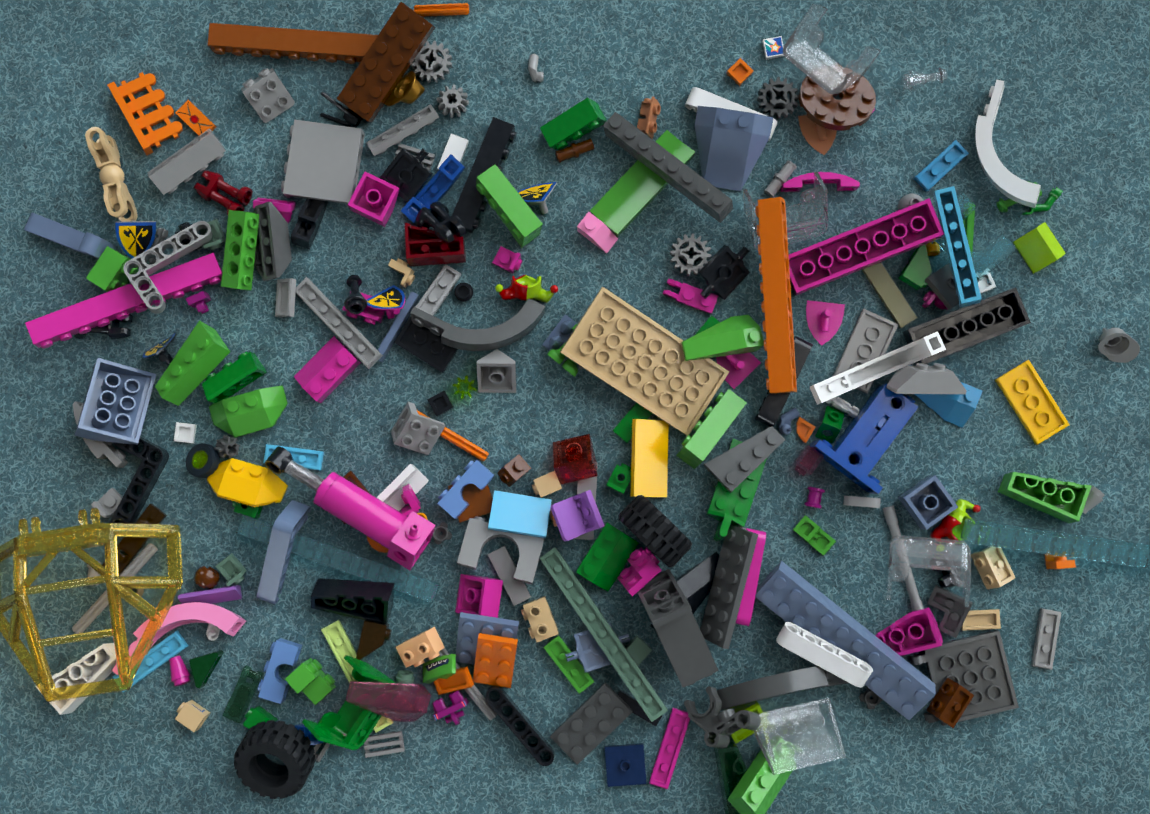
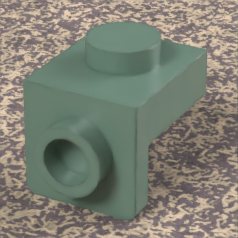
(217, 235)
(231, 569)

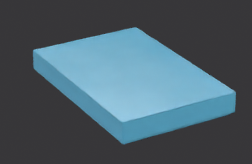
(519, 514)

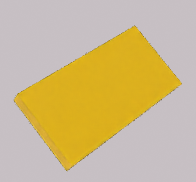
(1032, 402)
(649, 458)

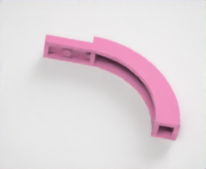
(191, 613)

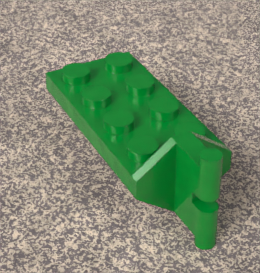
(734, 506)

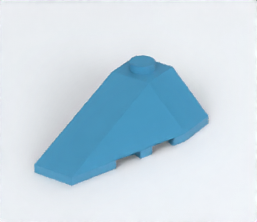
(953, 407)

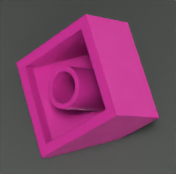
(374, 199)
(479, 595)

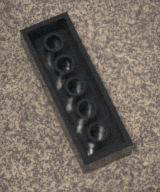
(973, 323)

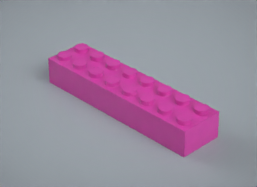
(864, 246)

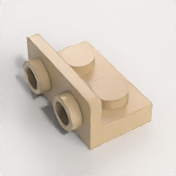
(993, 567)

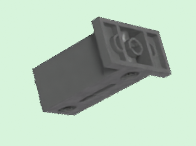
(677, 629)

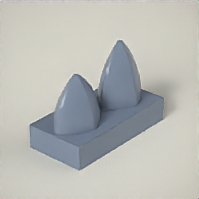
(560, 333)

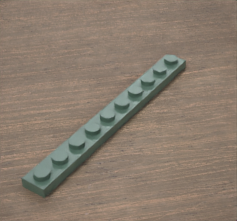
(604, 634)

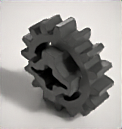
(783, 103)

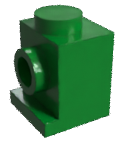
(614, 483)
(250, 511)

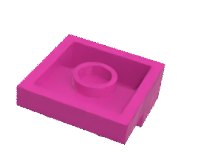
(641, 571)

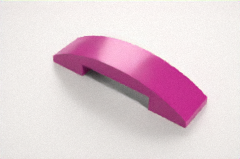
(843, 182)

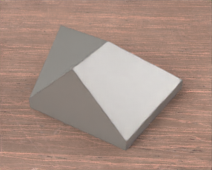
(496, 373)

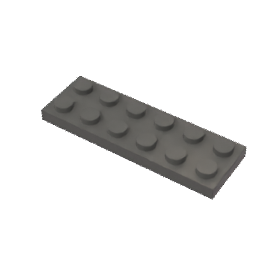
(728, 586)

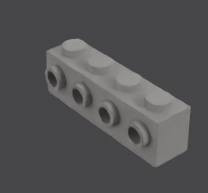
(186, 162)

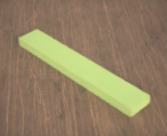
(342, 646)

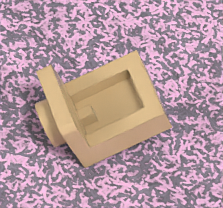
(401, 267)

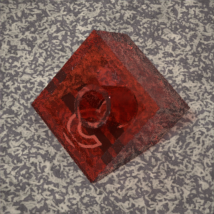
(574, 459)

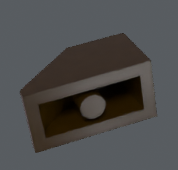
(372, 637)

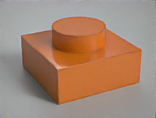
(740, 71)

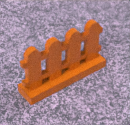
(142, 103)

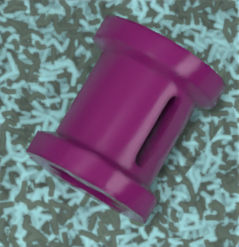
(814, 497)

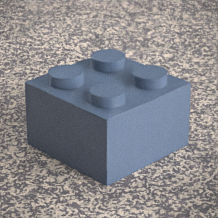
(928, 502)

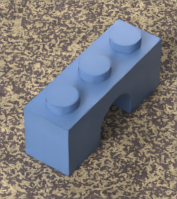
(452, 500)
(273, 686)

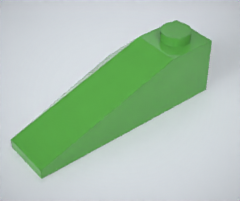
(726, 338)

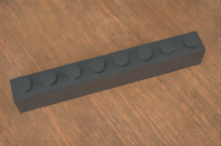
(668, 167)

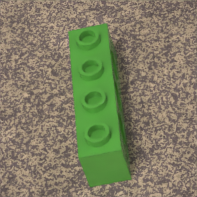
(240, 250)

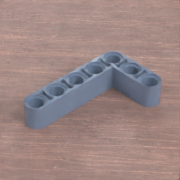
(67, 236)
(280, 549)

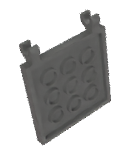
(976, 665)

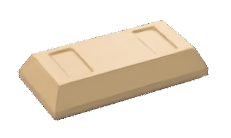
(982, 620)

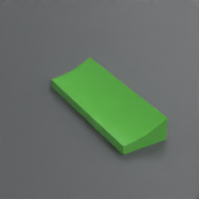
(637, 188)

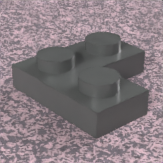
(953, 607)

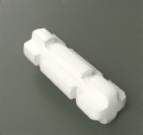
(844, 406)

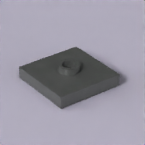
(943, 286)

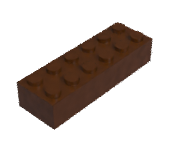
(386, 62)

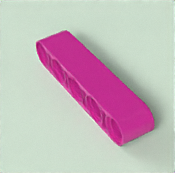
(748, 598)

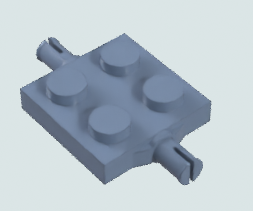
(590, 652)

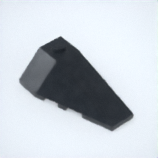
(698, 581)

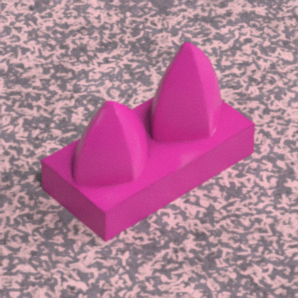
(284, 207)

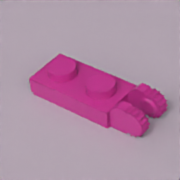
(691, 296)

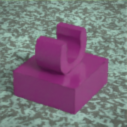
(199, 301)

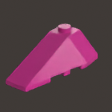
(912, 633)

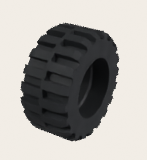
(655, 530)
(263, 774)

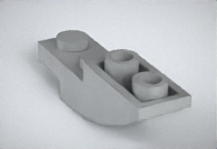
(100, 448)

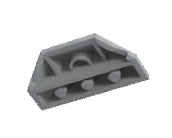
(925, 380)

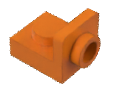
(1058, 562)

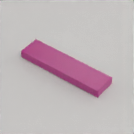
(669, 748)

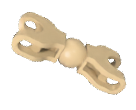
(111, 175)

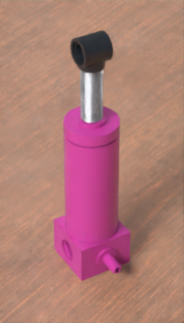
(400, 534)

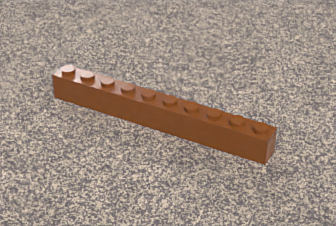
(289, 43)

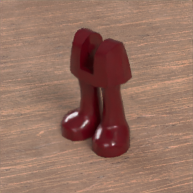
(217, 183)

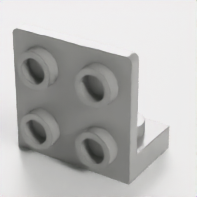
(416, 431)

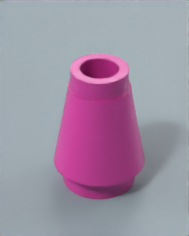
(179, 671)

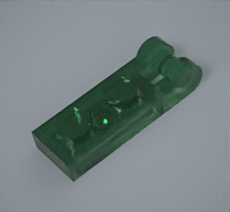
(242, 695)

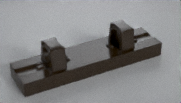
(133, 545)

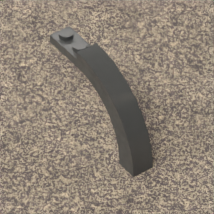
(483, 339)
(777, 685)

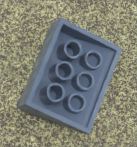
(115, 403)

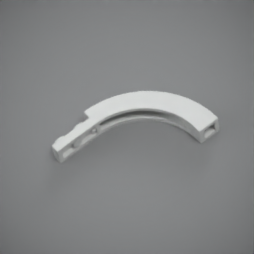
(1006, 182)
(877, 367)

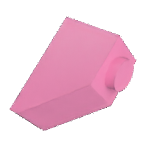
(597, 232)

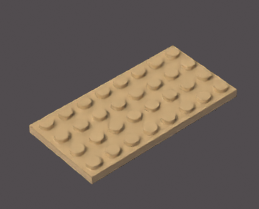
(643, 361)

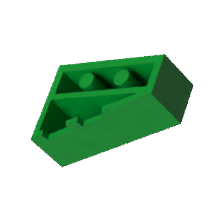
(573, 124)

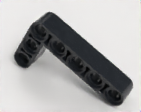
(140, 479)

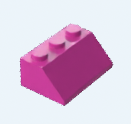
(326, 370)

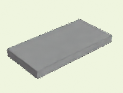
(868, 341)

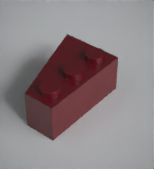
(428, 249)

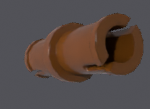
(574, 150)

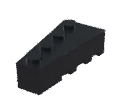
(354, 599)

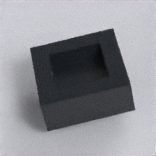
(440, 403)

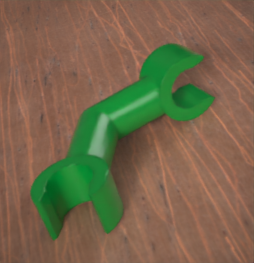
(1053, 195)

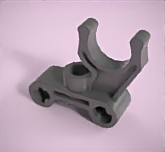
(721, 724)

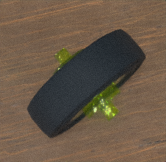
(202, 460)

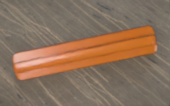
(442, 9)

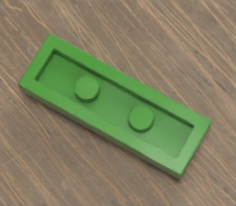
(573, 669)

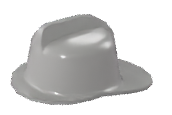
(1118, 345)

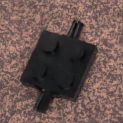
(407, 173)
(724, 272)

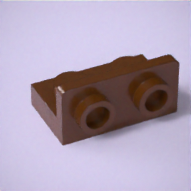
(950, 702)

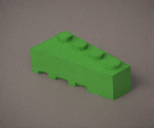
(192, 363)

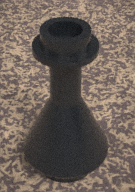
(355, 301)

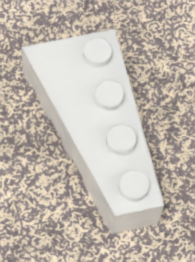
(91, 668)

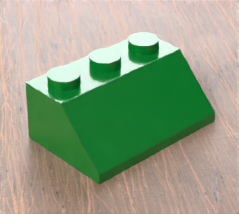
(233, 377)
(607, 557)

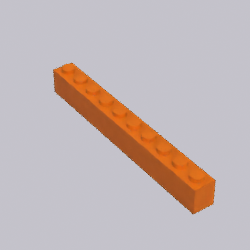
(777, 296)

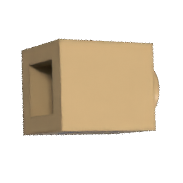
(546, 484)
(191, 715)

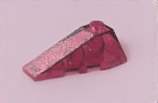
(391, 700)

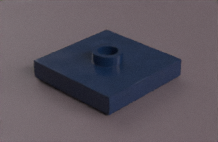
(625, 765)

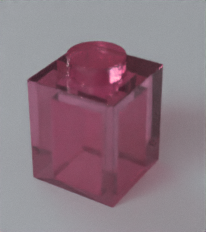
(807, 461)

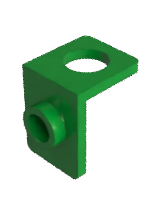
(831, 421)

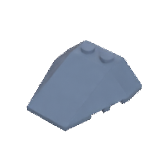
(730, 144)

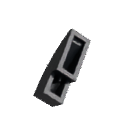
(308, 222)

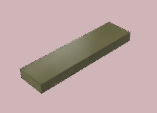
(889, 294)

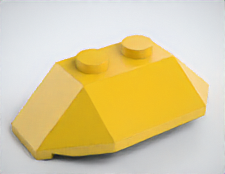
(247, 483)

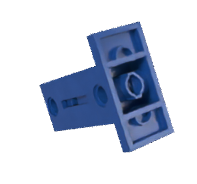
(868, 437)

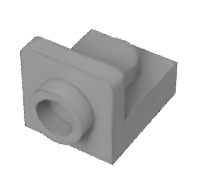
(108, 503)

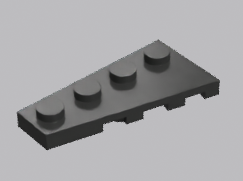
(740, 461)

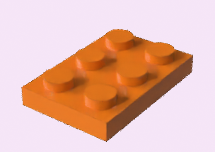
(495, 660)

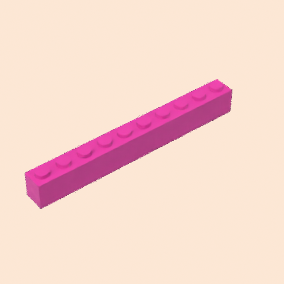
(122, 301)

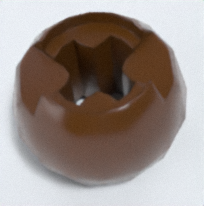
(206, 577)

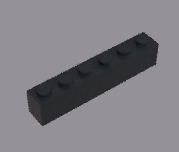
(492, 151)

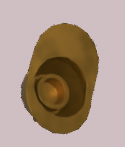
(406, 91)

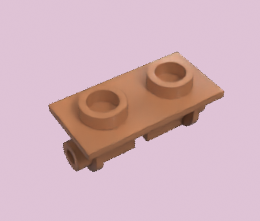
(650, 109)

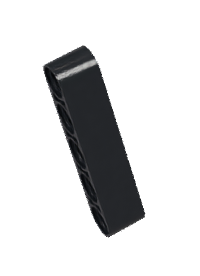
(774, 403)
(522, 734)

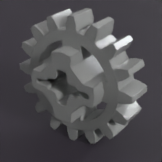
(426, 55)
(682, 254)

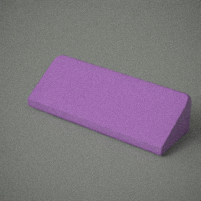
(212, 595)

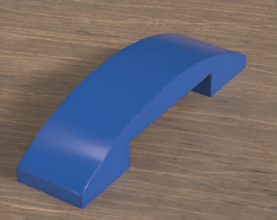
(435, 188)

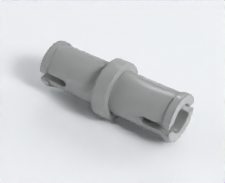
(780, 178)

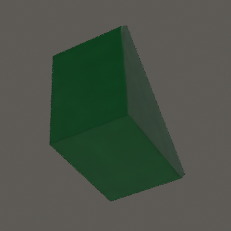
(204, 666)

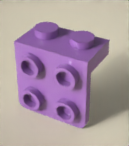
(577, 515)

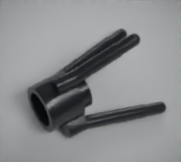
(351, 118)

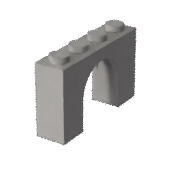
(478, 535)

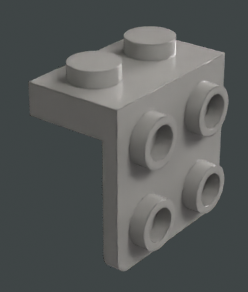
(267, 95)

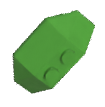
(249, 411)

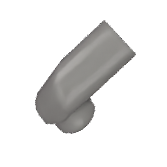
(532, 67)

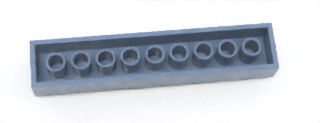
(808, 608)

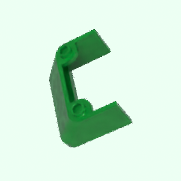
(352, 723)

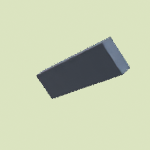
(397, 325)

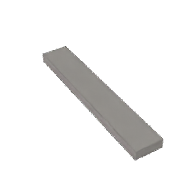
(338, 323)

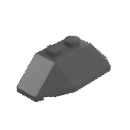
(272, 243)

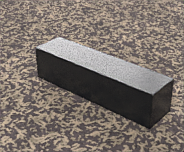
(635, 706)

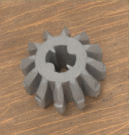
(452, 94)

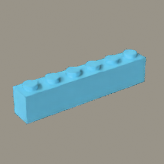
(957, 246)

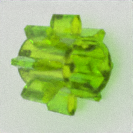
(470, 388)

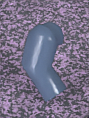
(785, 421)

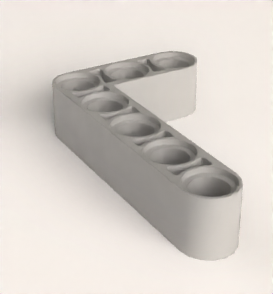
(163, 260)

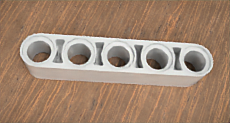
(700, 97)
(824, 654)

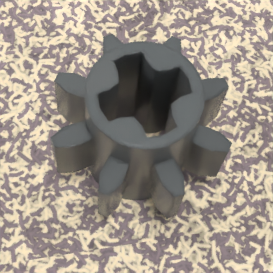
(227, 447)

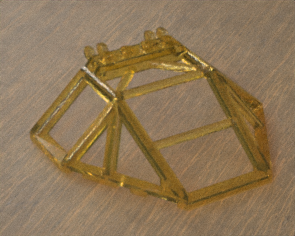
(118, 587)

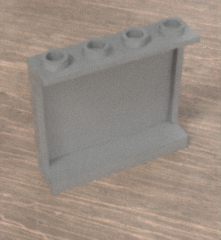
(323, 161)

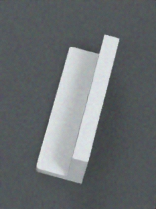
(393, 492)

